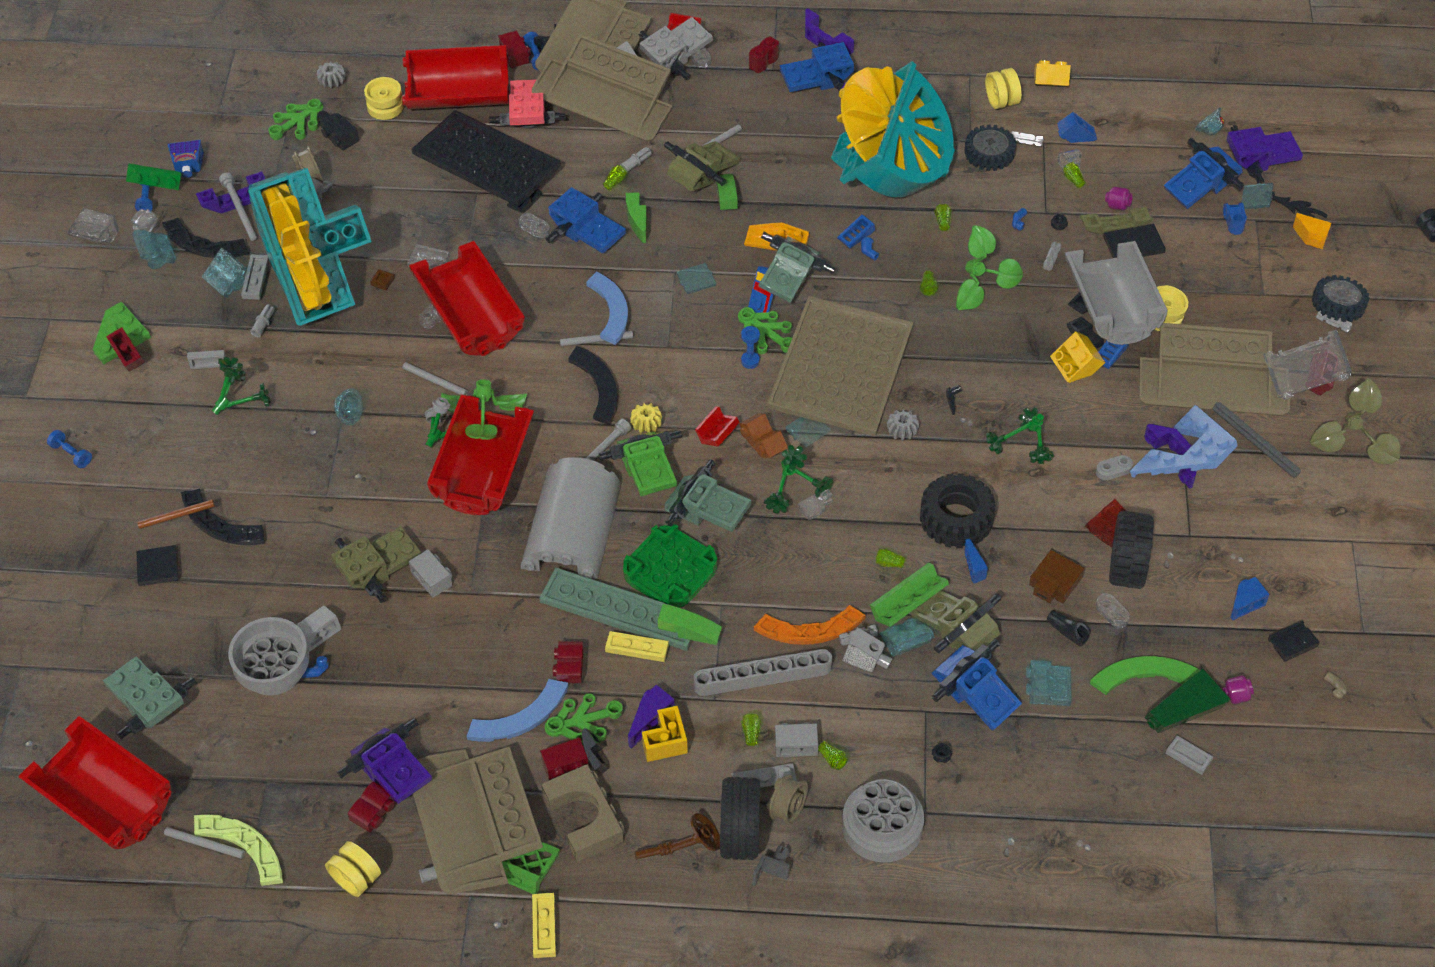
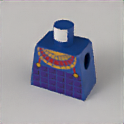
(186, 157)

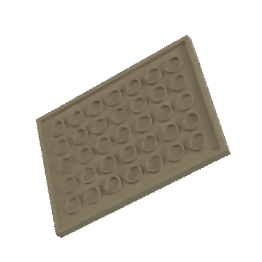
(840, 366)

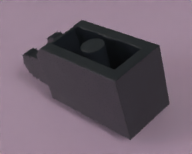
(338, 130)

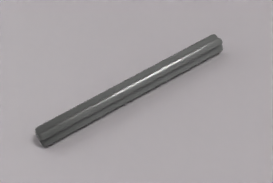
(1256, 440)

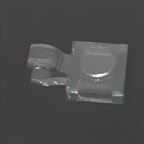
(815, 506)

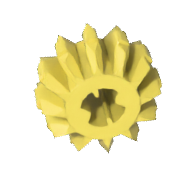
(646, 418)

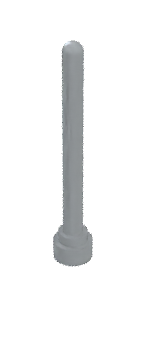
(227, 181)
(621, 428)

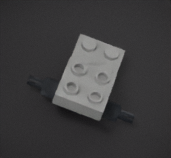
(675, 46)

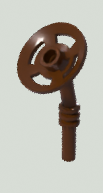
(699, 836)

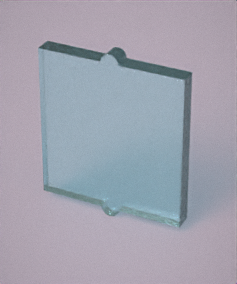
(1257, 195)
(696, 278)
(807, 430)

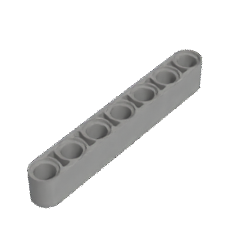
(754, 678)

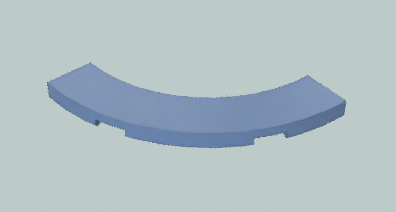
(617, 307)
(522, 721)

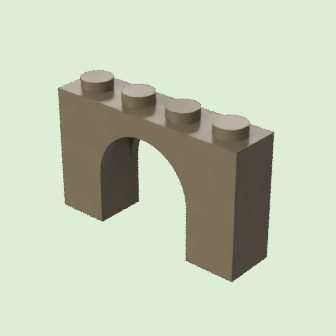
(583, 786)

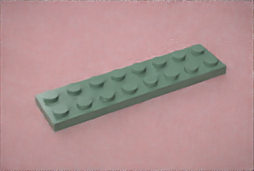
(608, 606)

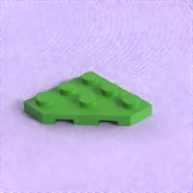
(113, 319)

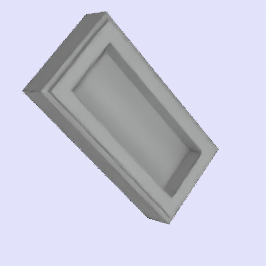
(205, 359)
(1189, 755)

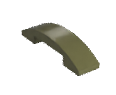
(1134, 218)

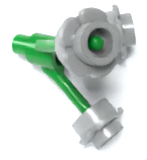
(433, 416)

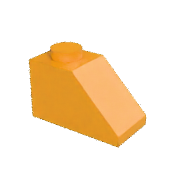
(1311, 230)

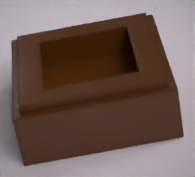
(382, 279)

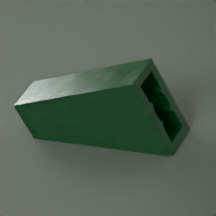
(1190, 701)

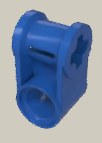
(1235, 217)

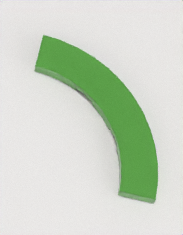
(1142, 667)

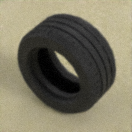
(740, 818)

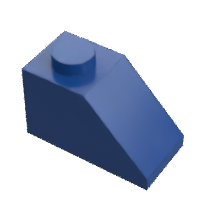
(1076, 129)
(1249, 597)

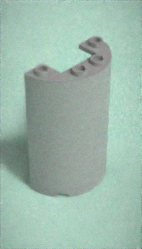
(1119, 294)
(573, 516)

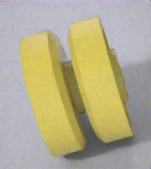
(1003, 88)
(384, 98)
(1175, 302)
(353, 869)

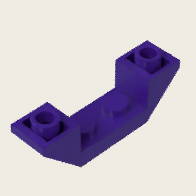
(816, 35)
(224, 202)
(1160, 436)

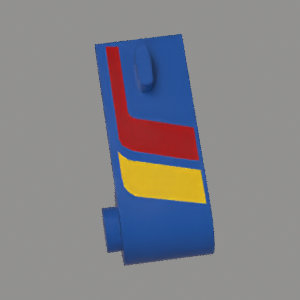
(759, 297)

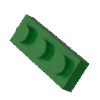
(153, 176)

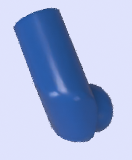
(1017, 216)
(866, 248)
(318, 669)

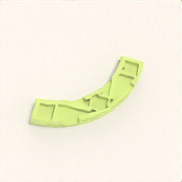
(247, 839)

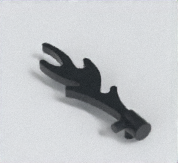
(1301, 206)

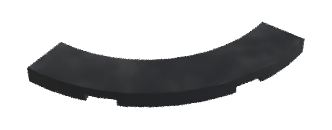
(199, 245)
(603, 380)
(219, 528)

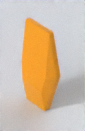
(754, 234)

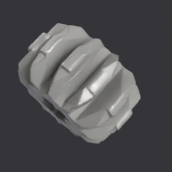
(330, 74)
(902, 424)

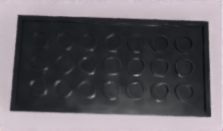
(486, 158)

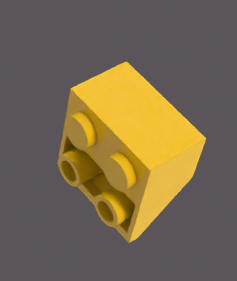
(1052, 74)
(1077, 358)

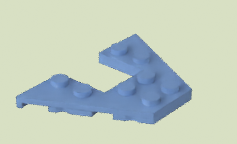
(1206, 453)

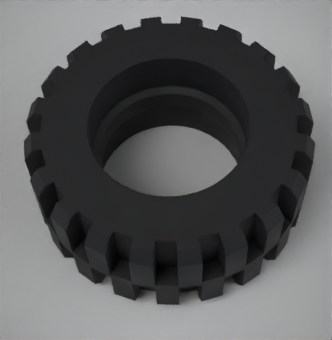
(961, 491)
(1131, 549)

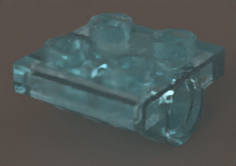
(154, 248)
(225, 273)
(906, 636)

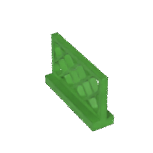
(521, 876)

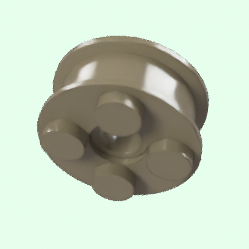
(306, 160)
(787, 799)

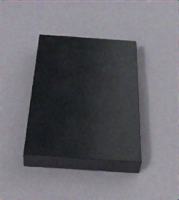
(1145, 236)

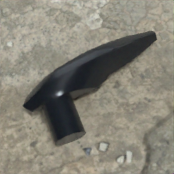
(950, 392)

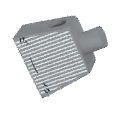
(865, 652)

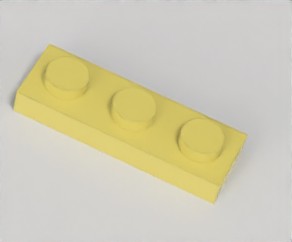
(637, 646)
(543, 925)

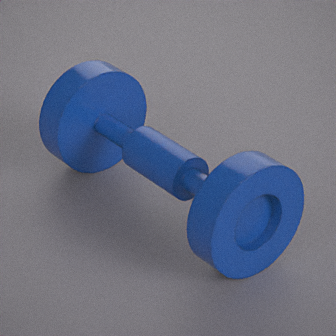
(529, 41)
(144, 202)
(750, 336)
(81, 458)

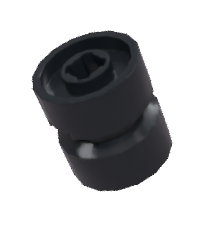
(1426, 223)

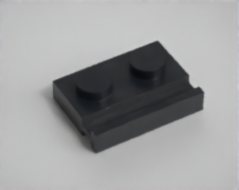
(1293, 641)

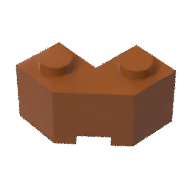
(761, 436)

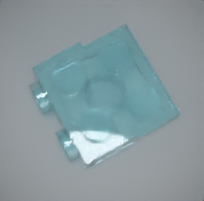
(1048, 683)

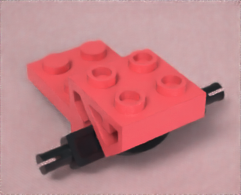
(525, 107)

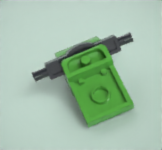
(646, 460)

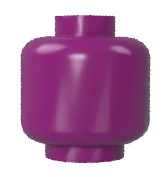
(1118, 198)
(1238, 689)

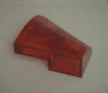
(1104, 522)

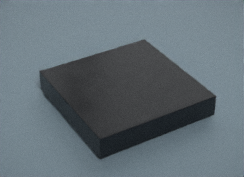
(157, 565)

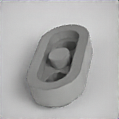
(1116, 467)

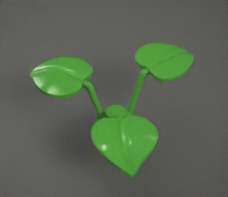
(979, 245)
(484, 392)

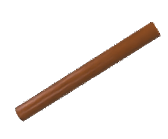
(176, 514)

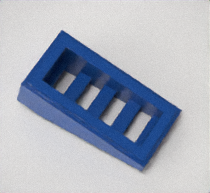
(860, 221)
(1117, 352)
(975, 563)

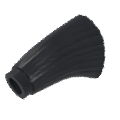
(1070, 628)

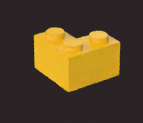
(666, 740)

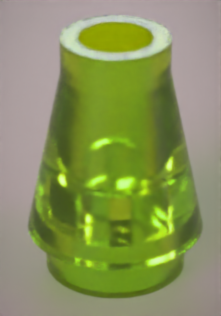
(1074, 174)
(614, 177)
(943, 215)
(928, 284)
(887, 558)
(751, 728)
(835, 757)

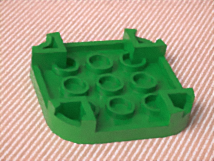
(670, 566)

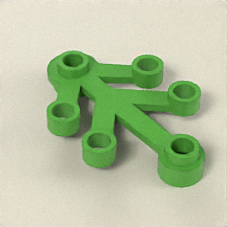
(312, 107)
(749, 317)
(581, 719)

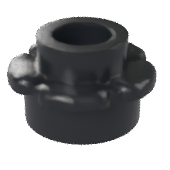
(1059, 222)
(941, 748)

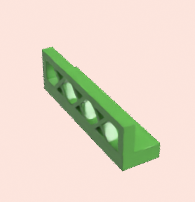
(908, 594)

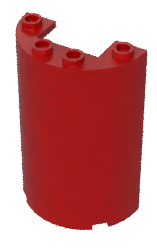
(456, 77)
(471, 301)
(476, 472)
(101, 786)

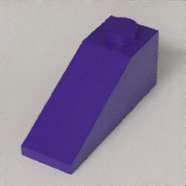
(646, 715)

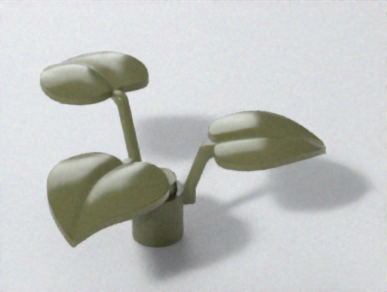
(1363, 398)

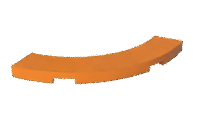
(810, 633)

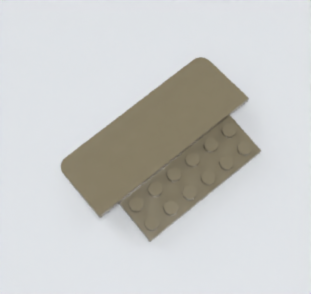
(597, 19)
(607, 87)
(1211, 367)
(474, 818)

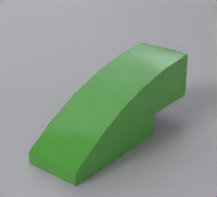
(727, 193)
(636, 215)
(688, 625)

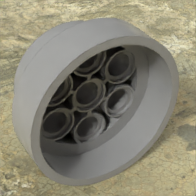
(272, 636)
(887, 843)

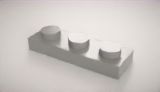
(255, 277)
(768, 775)

